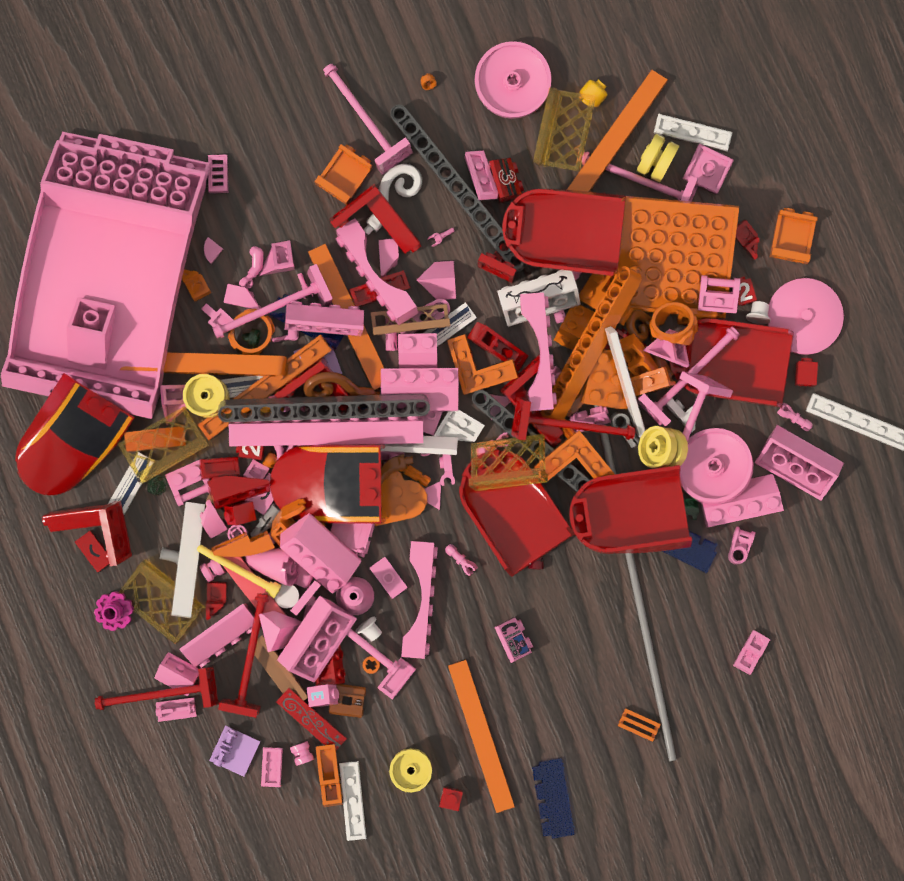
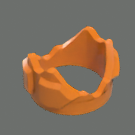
(659, 316)
(256, 351)

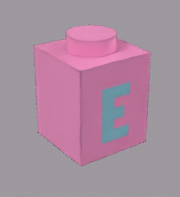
(322, 695)

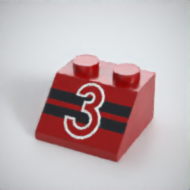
(505, 179)

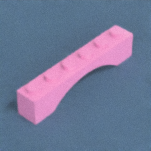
(397, 301)
(540, 392)
(422, 558)

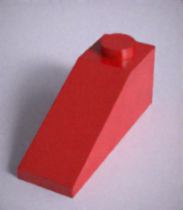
(496, 345)
(232, 489)

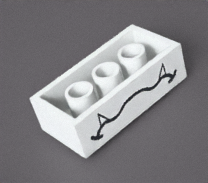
(559, 288)

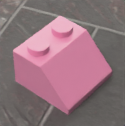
(417, 350)

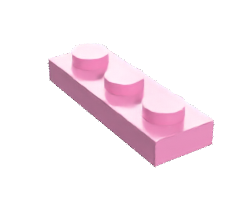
(481, 175)

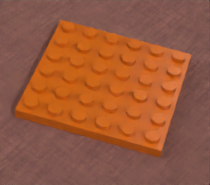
(674, 246)

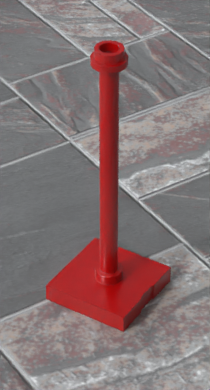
(523, 418)
(206, 687)
(240, 705)

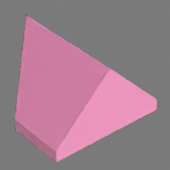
(279, 259)
(439, 280)
(670, 351)
(171, 399)
(278, 629)

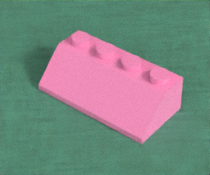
(324, 319)
(437, 384)
(799, 462)
(758, 499)
(319, 552)
(218, 636)
(316, 639)

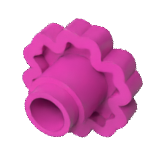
(122, 609)

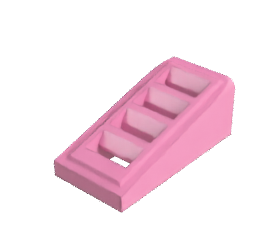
(218, 189)

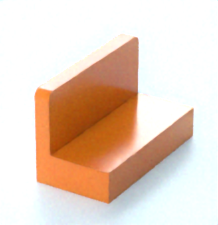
(651, 381)

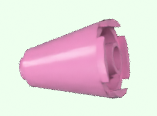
(275, 565)
(364, 593)

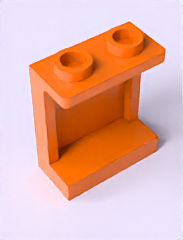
(344, 174)
(793, 236)

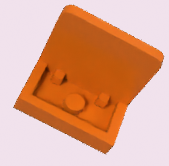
(573, 326)

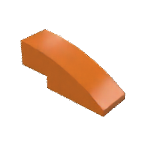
(637, 359)
(160, 441)
(244, 546)
(329, 775)

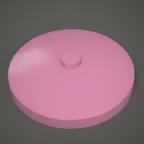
(512, 79)
(810, 312)
(716, 466)

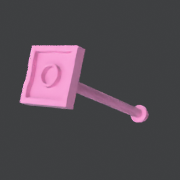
(392, 155)
(683, 195)
(317, 287)
(705, 386)
(655, 409)
(309, 600)

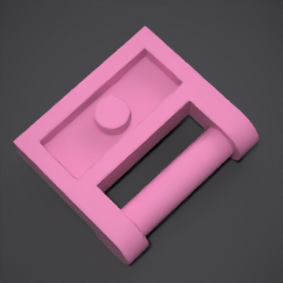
(718, 300)
(183, 478)

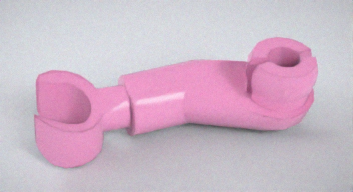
(257, 265)

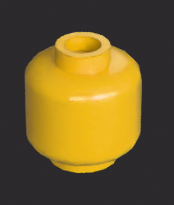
(595, 89)

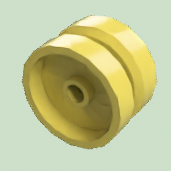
(658, 158)
(195, 393)
(662, 447)
(410, 758)

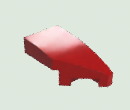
(747, 238)
(215, 597)

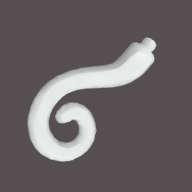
(373, 223)

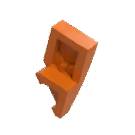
(195, 284)

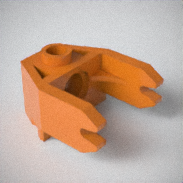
(284, 518)

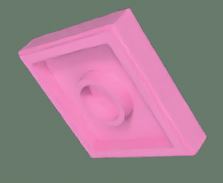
(709, 168)

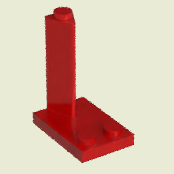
(384, 213)
(496, 265)
(320, 366)
(515, 389)
(108, 516)

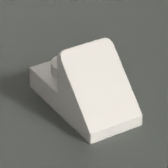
(677, 409)

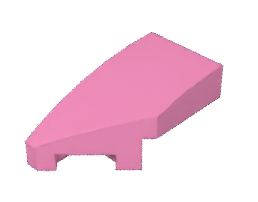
(388, 255)
(241, 297)
(212, 521)

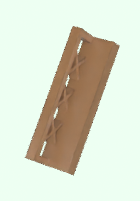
(415, 326)
(278, 673)

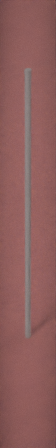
(644, 625)

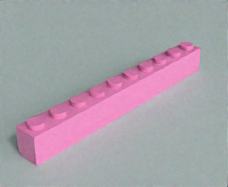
(327, 431)

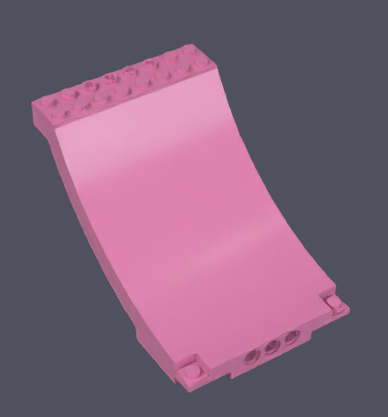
(104, 269)

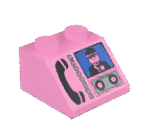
(513, 640)

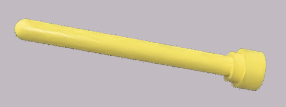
(271, 588)

